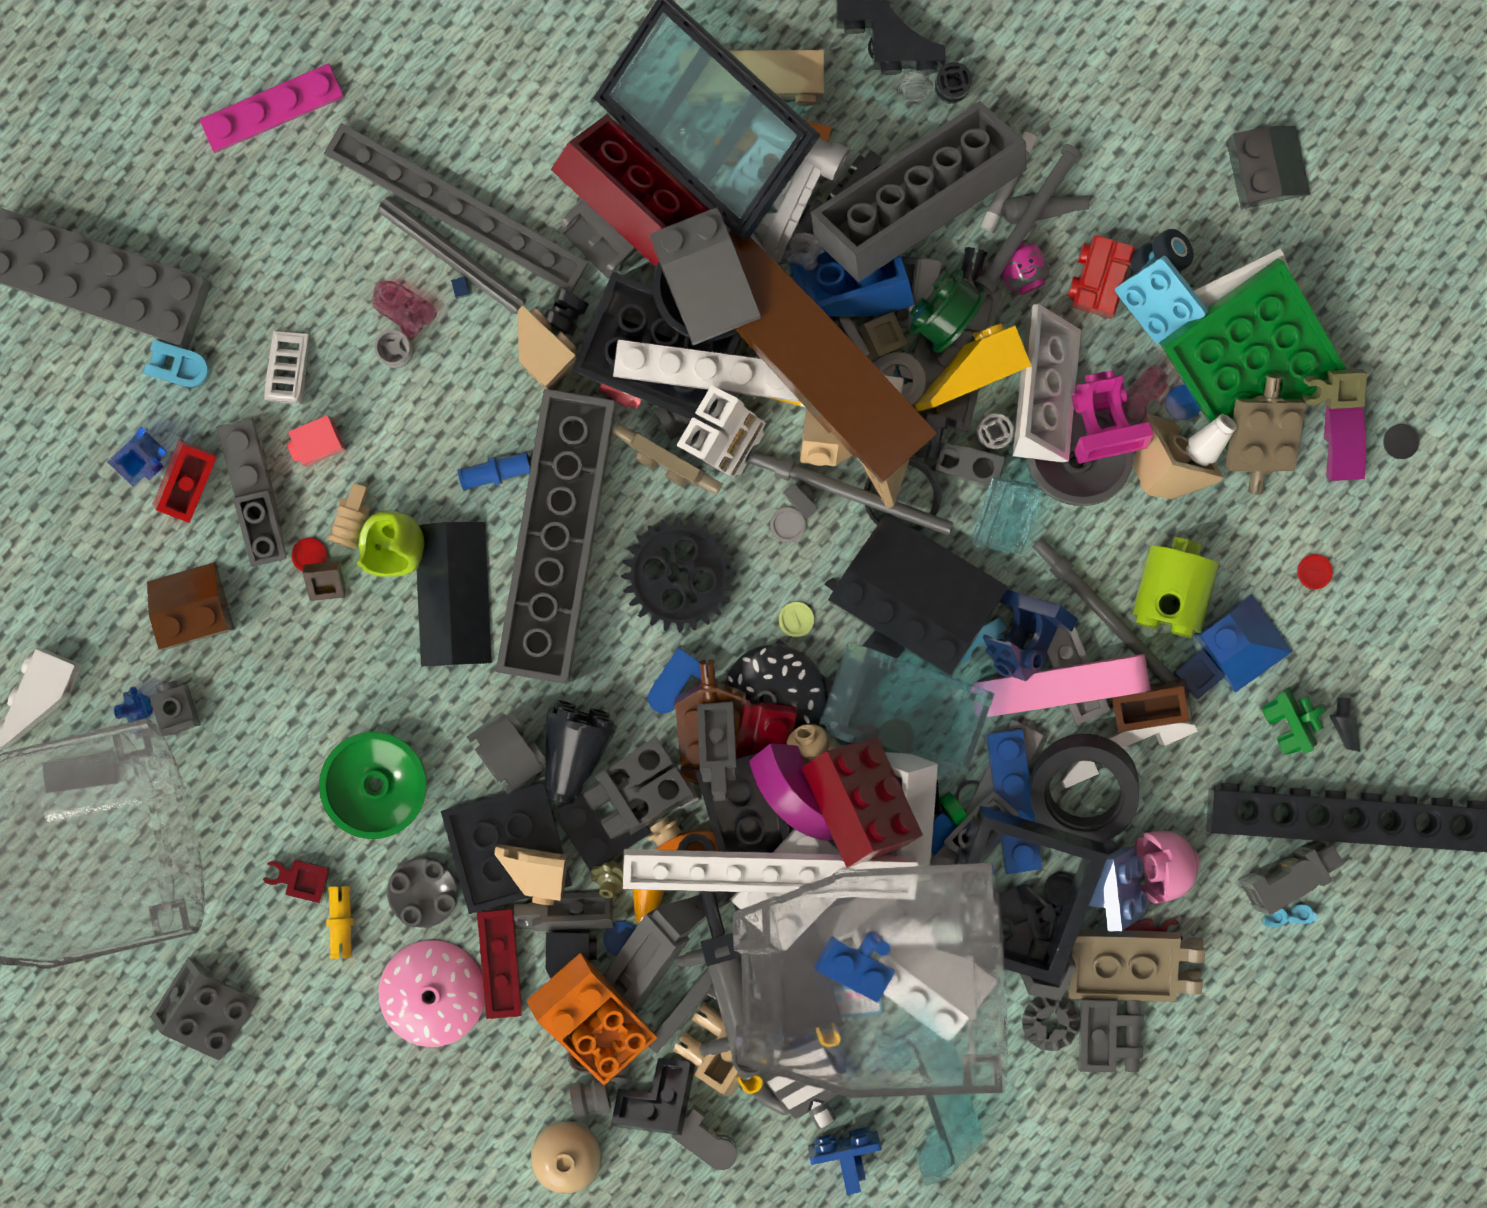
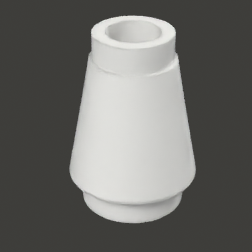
(1211, 440)

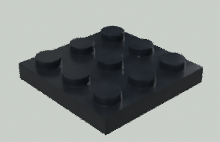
(476, 829)

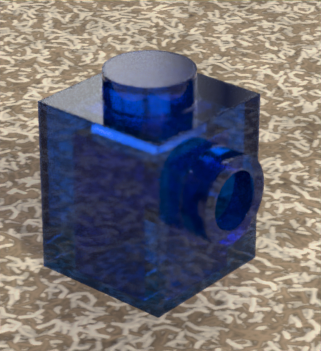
(138, 457)

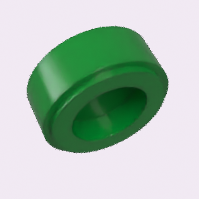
(952, 808)

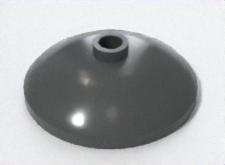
(1085, 485)

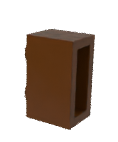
(1162, 705)

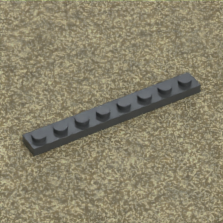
(456, 208)

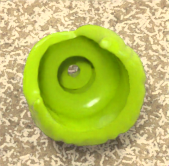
(390, 551)

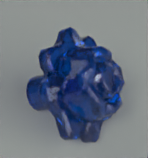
(134, 706)

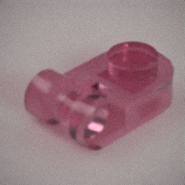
(393, 301)
(1147, 387)

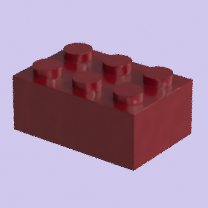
(861, 801)

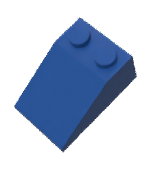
(843, 295)

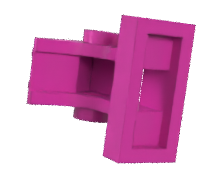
(1101, 393)

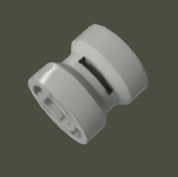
(391, 344)
(989, 434)

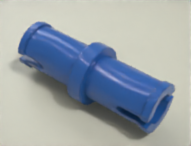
(494, 471)

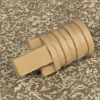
(350, 518)

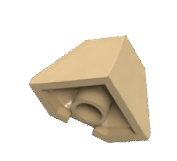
(1165, 465)
(535, 872)

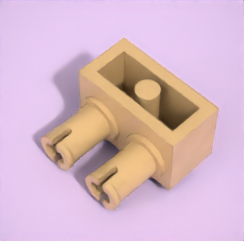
(712, 1069)

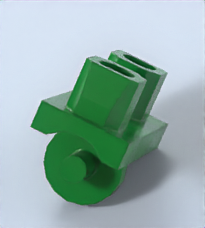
(1287, 707)

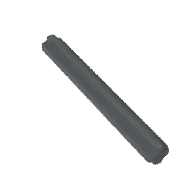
(451, 255)

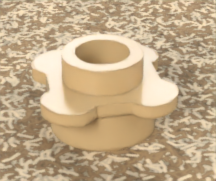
(664, 830)

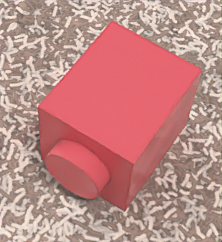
(315, 441)

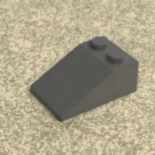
(705, 276)

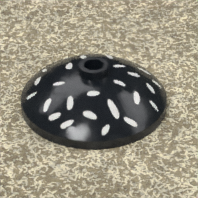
(785, 676)

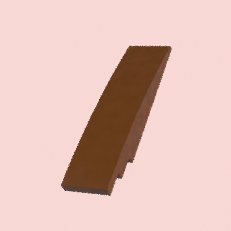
(827, 369)

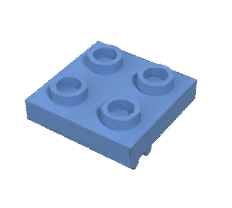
(1121, 889)

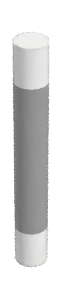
(1003, 193)

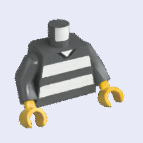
(791, 1097)

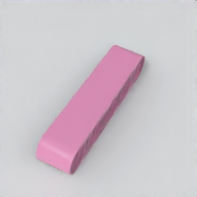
(1068, 685)

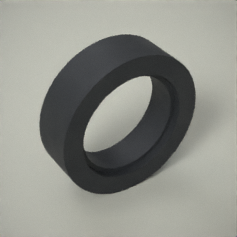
(1094, 749)

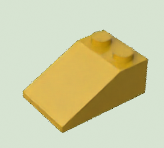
(987, 359)

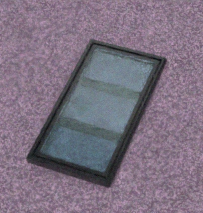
(706, 117)

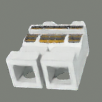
(733, 435)

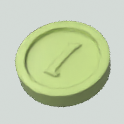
(796, 619)

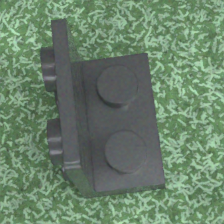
(202, 1011)

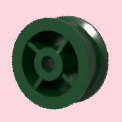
(947, 309)

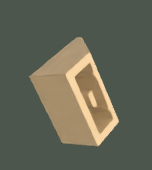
(540, 352)

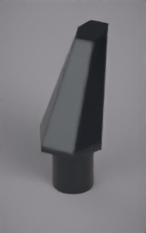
(1346, 724)

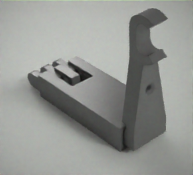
(656, 946)

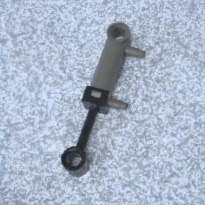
(724, 968)

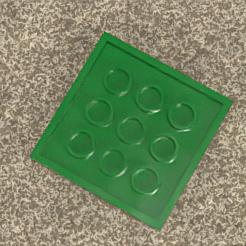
(1250, 334)

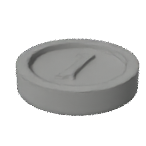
(787, 525)

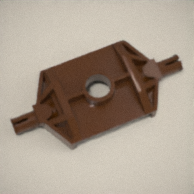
(687, 720)

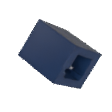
(460, 287)

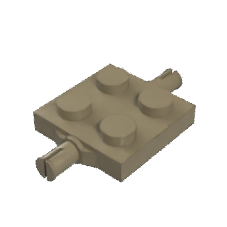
(1265, 434)
(677, 469)

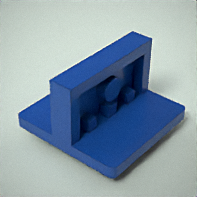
(848, 1151)

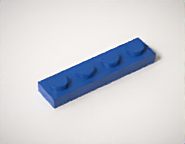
(1013, 785)

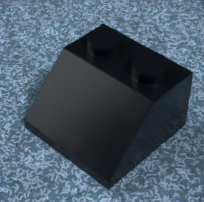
(1267, 165)

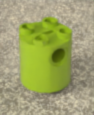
(1179, 575)

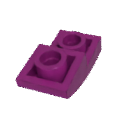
(1347, 443)

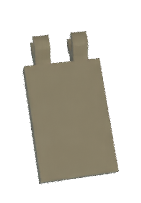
(1134, 965)

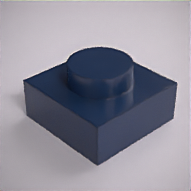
(1199, 673)

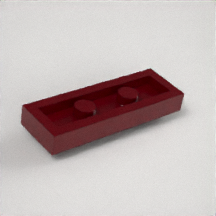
(499, 963)

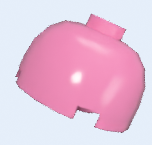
(1168, 872)

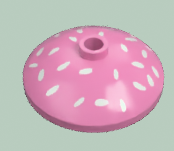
(447, 973)

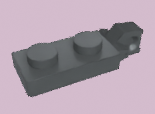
(717, 746)
(573, 912)

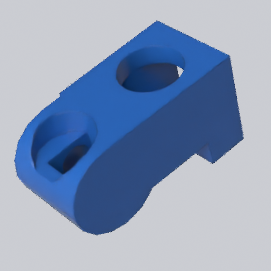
(672, 681)

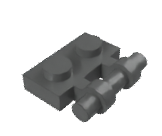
(1099, 1035)

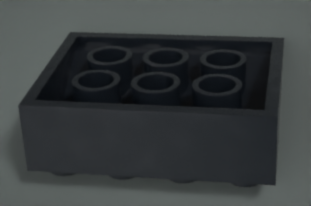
(630, 314)
(918, 594)

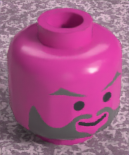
(1026, 269)

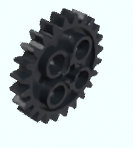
(651, 591)

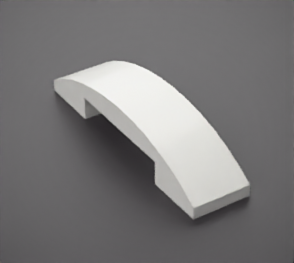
(1165, 734)

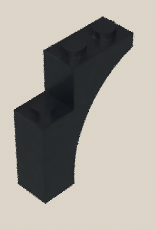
(893, 42)

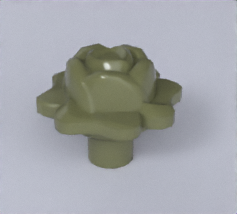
(609, 878)

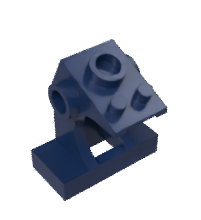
(1030, 617)

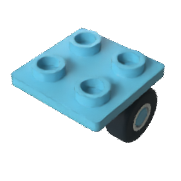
(1157, 290)

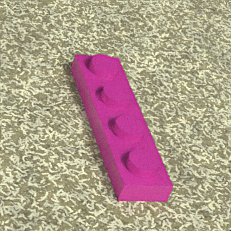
(271, 108)

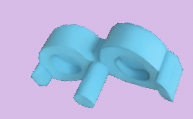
(1299, 914)

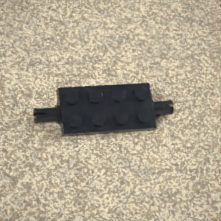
(958, 411)

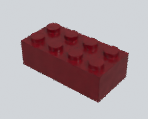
(625, 184)

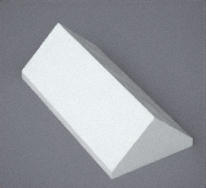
(1047, 387)

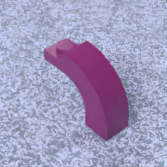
(786, 789)

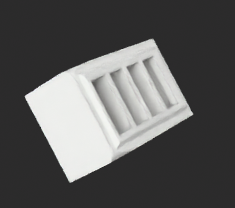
(272, 379)

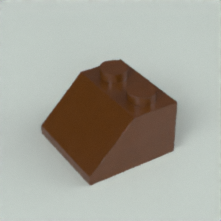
(188, 607)

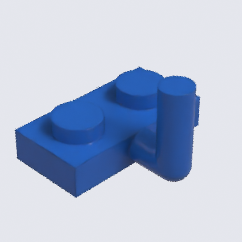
(856, 967)

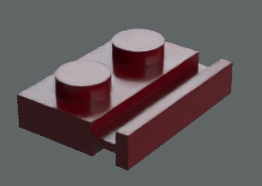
(763, 726)

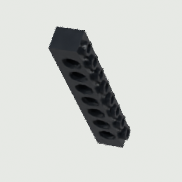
(1224, 818)

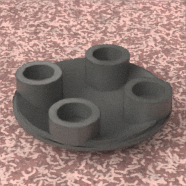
(422, 892)

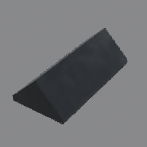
(454, 595)

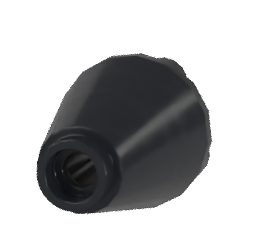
(573, 748)

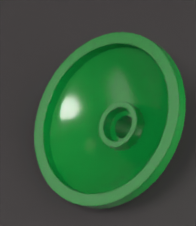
(347, 789)

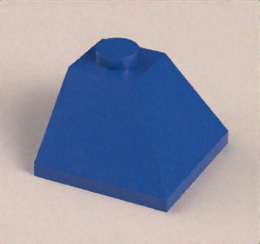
(1243, 643)

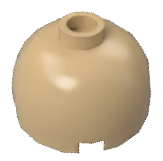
(566, 1157)

